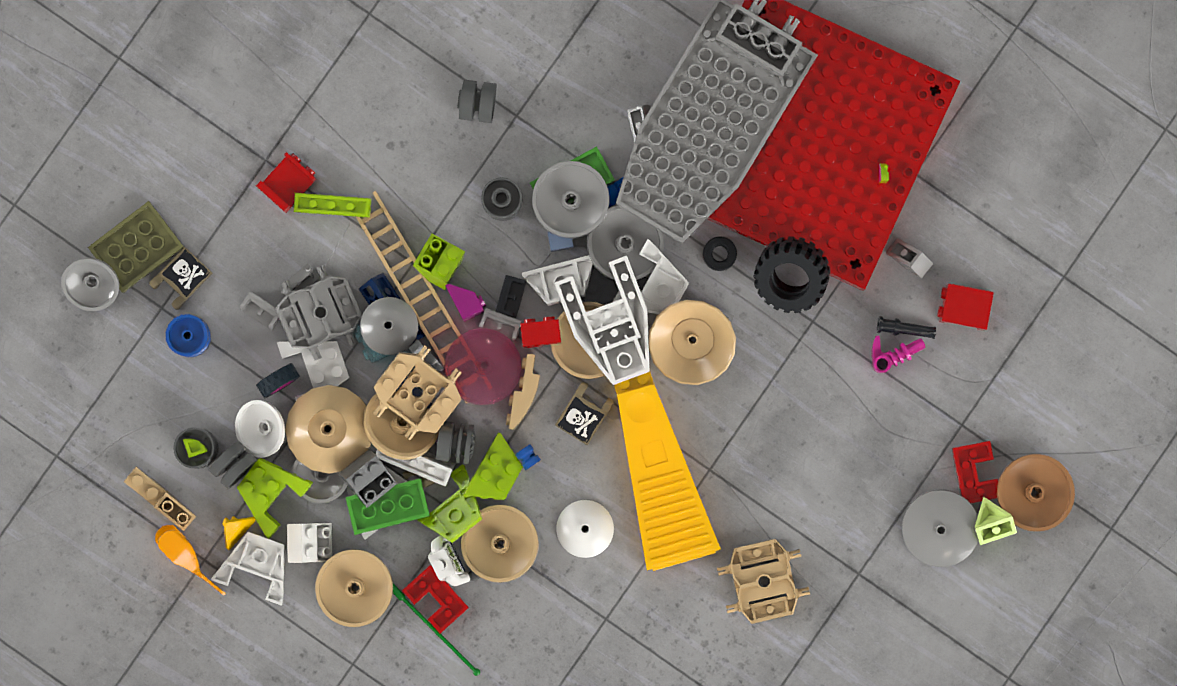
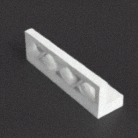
(424, 466)

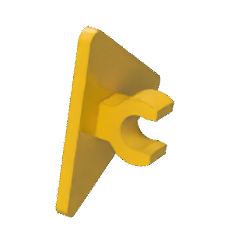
(235, 529)

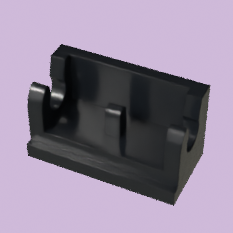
(511, 296)

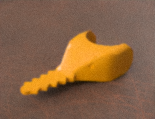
(180, 551)

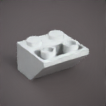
(309, 542)

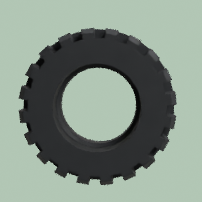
(783, 295)

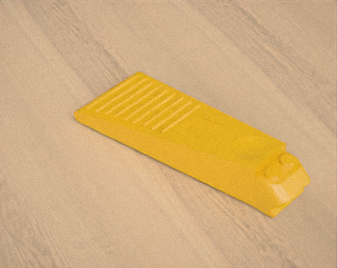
(665, 496)

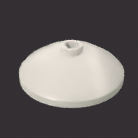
(252, 428)
(570, 533)

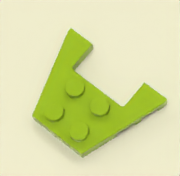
(263, 486)
(456, 513)

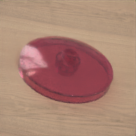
(502, 360)

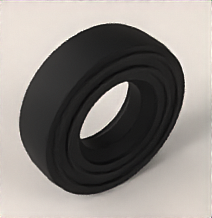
(731, 253)

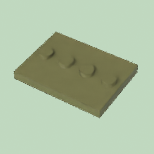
(137, 246)

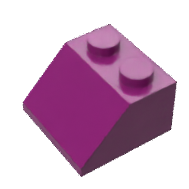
(466, 301)

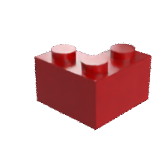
(540, 333)

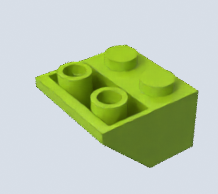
(439, 261)

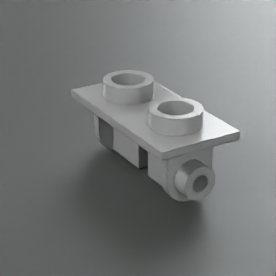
(301, 279)

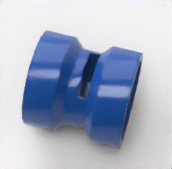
(527, 457)

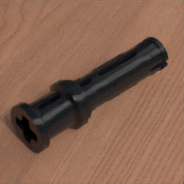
(896, 327)

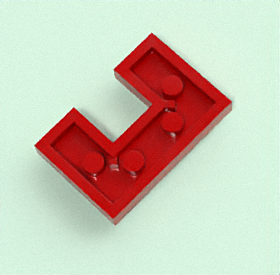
(965, 460)
(450, 601)

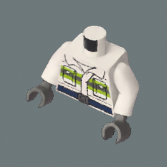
(448, 564)

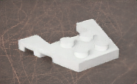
(665, 283)
(324, 371)
(259, 557)

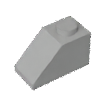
(909, 258)

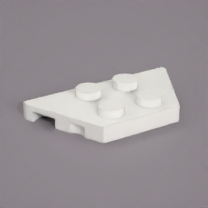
(543, 278)

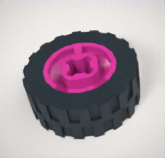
(278, 380)

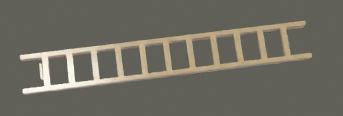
(381, 254)

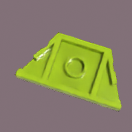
(496, 472)

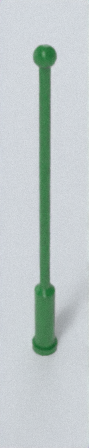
(401, 596)

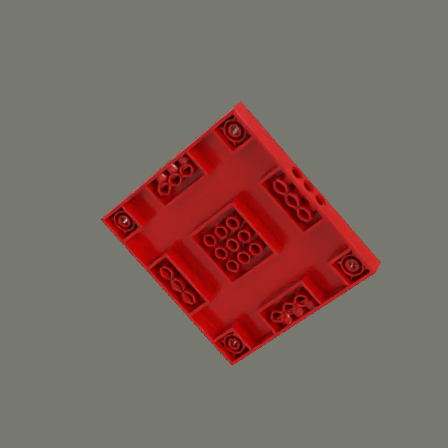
(825, 152)

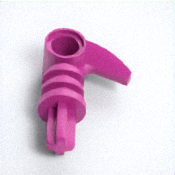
(898, 355)

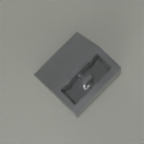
(368, 478)

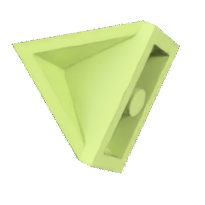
(993, 523)

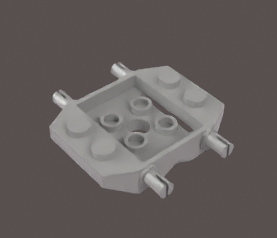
(320, 328)

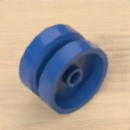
(199, 339)

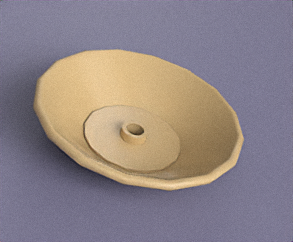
(688, 360)
(307, 424)

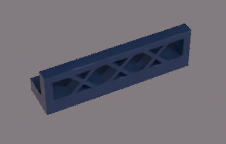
(382, 288)

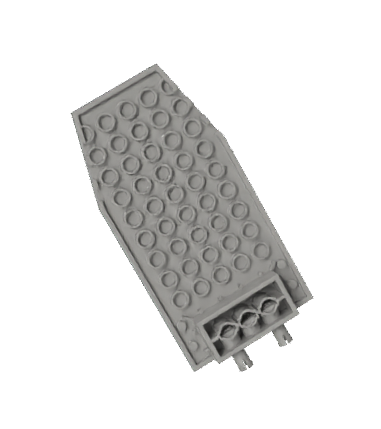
(712, 117)

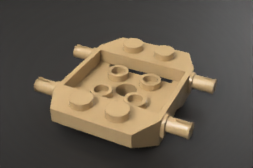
(409, 406)
(779, 581)

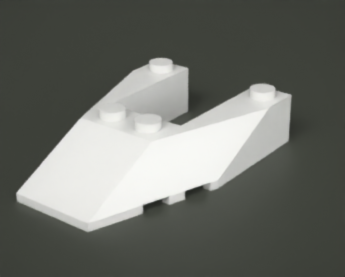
(615, 332)

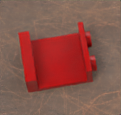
(287, 180)
(965, 306)

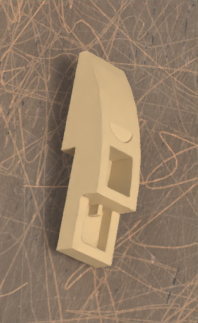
(522, 400)
(160, 498)

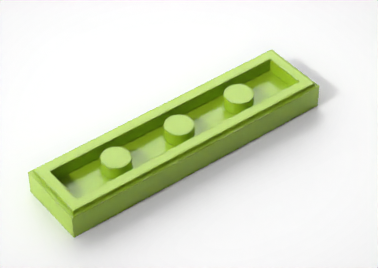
(332, 205)

